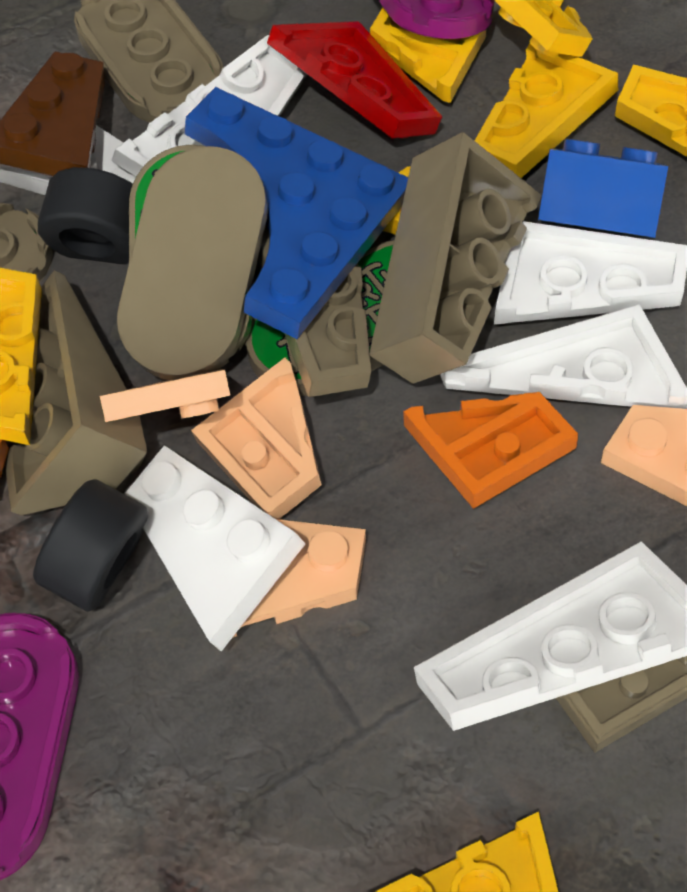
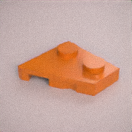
(492, 442)

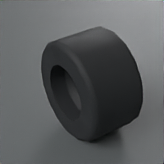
(87, 215)
(90, 544)

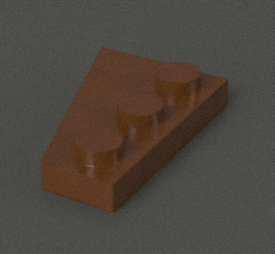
(55, 117)

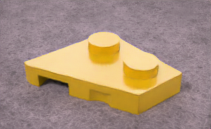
(548, 25)
(431, 61)

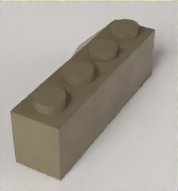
(448, 256)

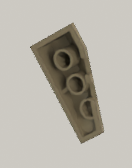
(68, 421)

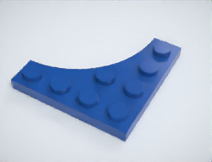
(320, 200)

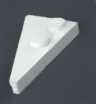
(592, 361)

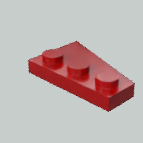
(359, 73)

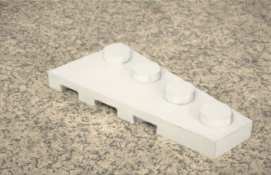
(256, 76)
(575, 637)

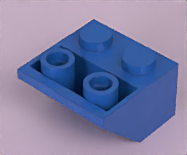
(603, 189)

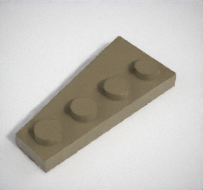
(335, 345)

